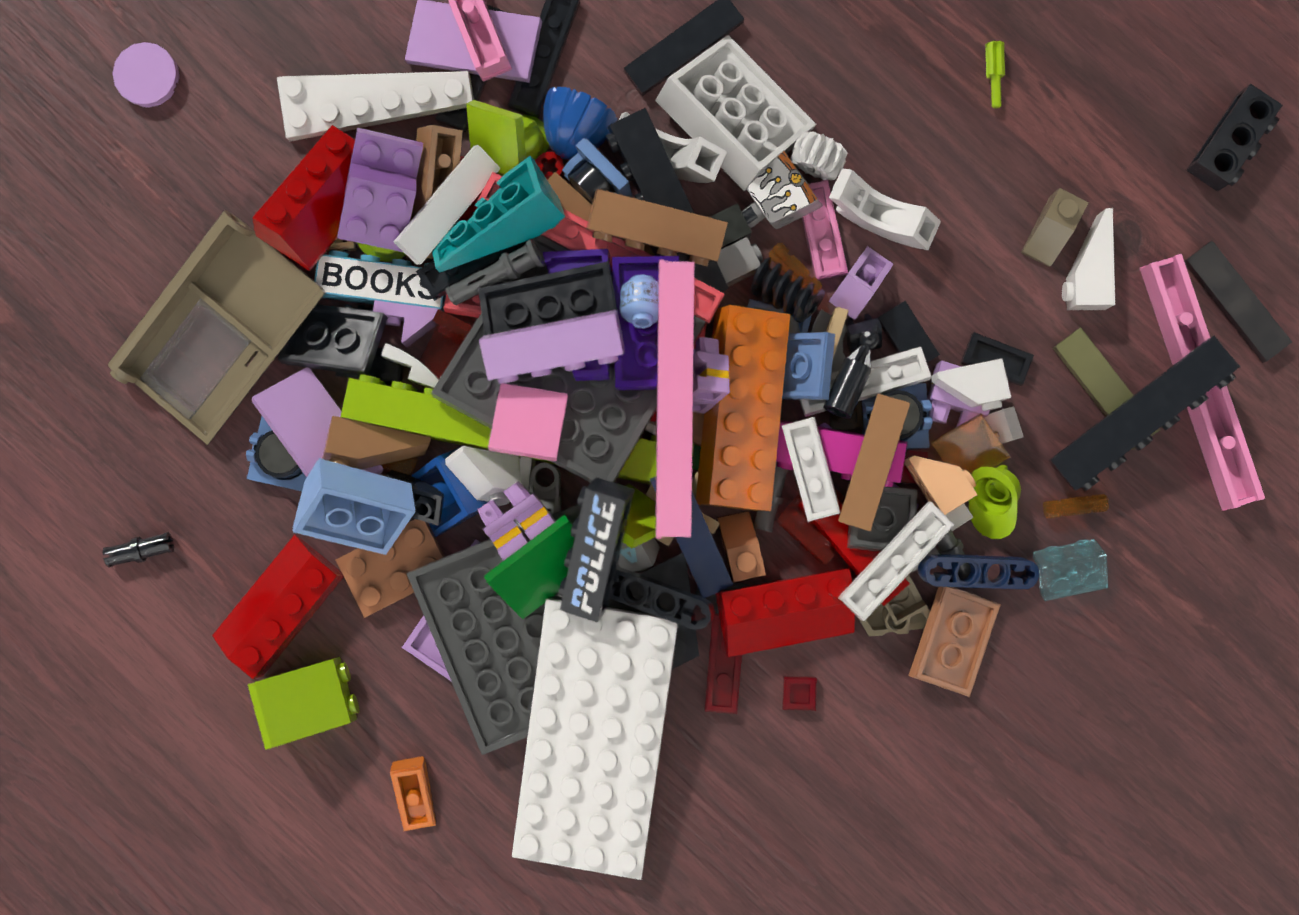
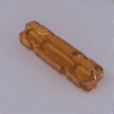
(780, 254)
(1075, 506)

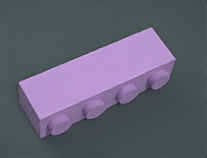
(551, 346)

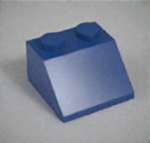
(458, 501)

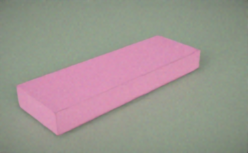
(824, 236)

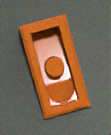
(413, 793)

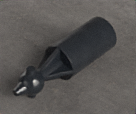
(852, 376)

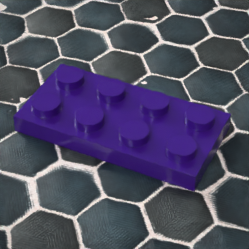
(638, 363)

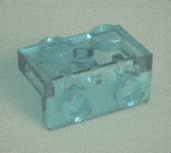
(1071, 569)

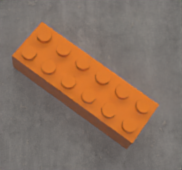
(744, 425)

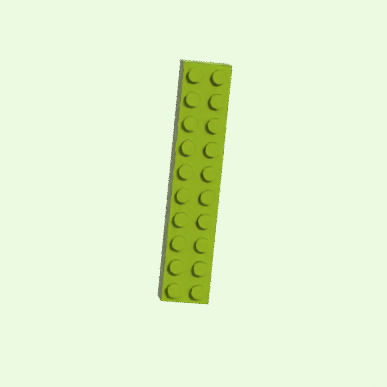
(421, 414)

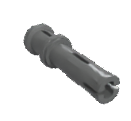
(508, 267)

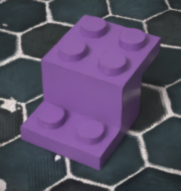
(379, 189)

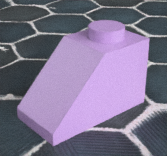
(861, 282)

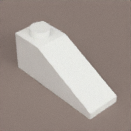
(1091, 278)

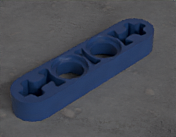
(979, 568)

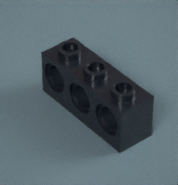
(1221, 146)

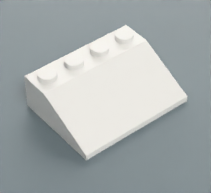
(735, 108)

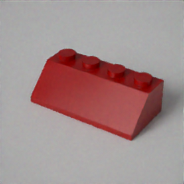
(307, 207)
(276, 607)
(785, 612)

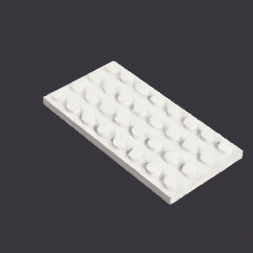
(594, 740)

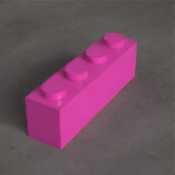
(842, 453)

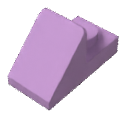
(416, 319)

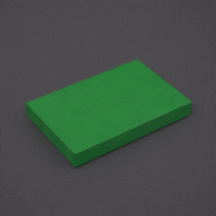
(534, 569)

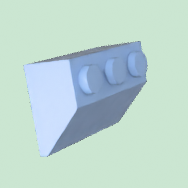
(353, 507)

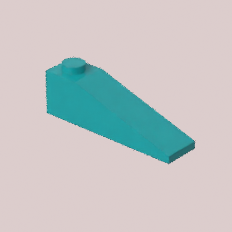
(513, 214)

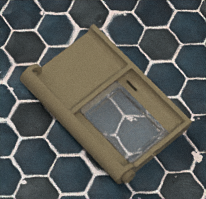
(210, 323)

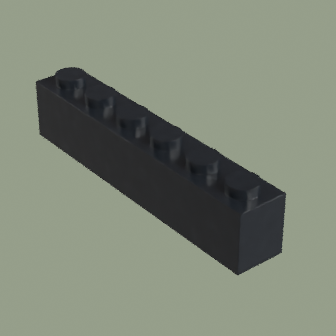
(655, 177)
(1144, 413)

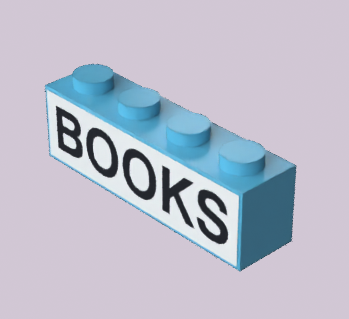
(372, 280)

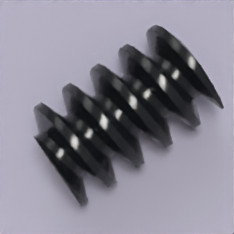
(784, 292)

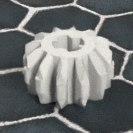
(819, 155)

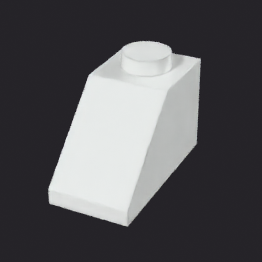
(976, 384)
(485, 472)

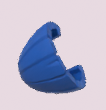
(574, 116)

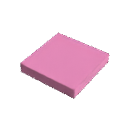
(528, 422)

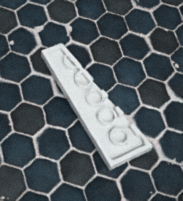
(365, 100)

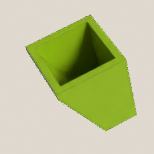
(303, 702)

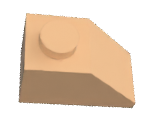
(941, 482)

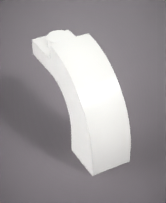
(692, 158)
(883, 215)

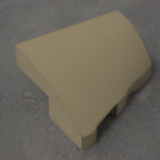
(900, 615)

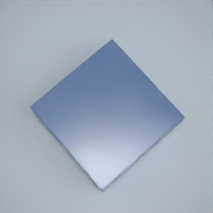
(808, 366)

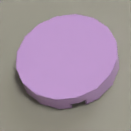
(145, 74)

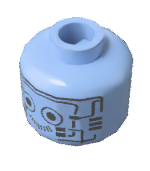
(640, 301)

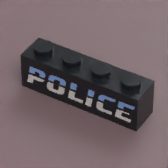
(596, 548)

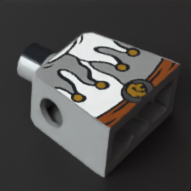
(780, 194)

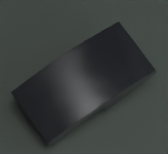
(427, 499)

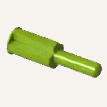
(995, 69)

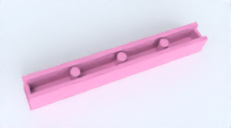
(480, 37)
(674, 399)
(1216, 418)

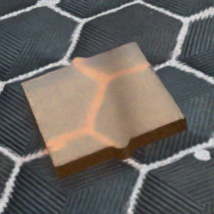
(971, 445)

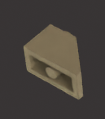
(1054, 226)

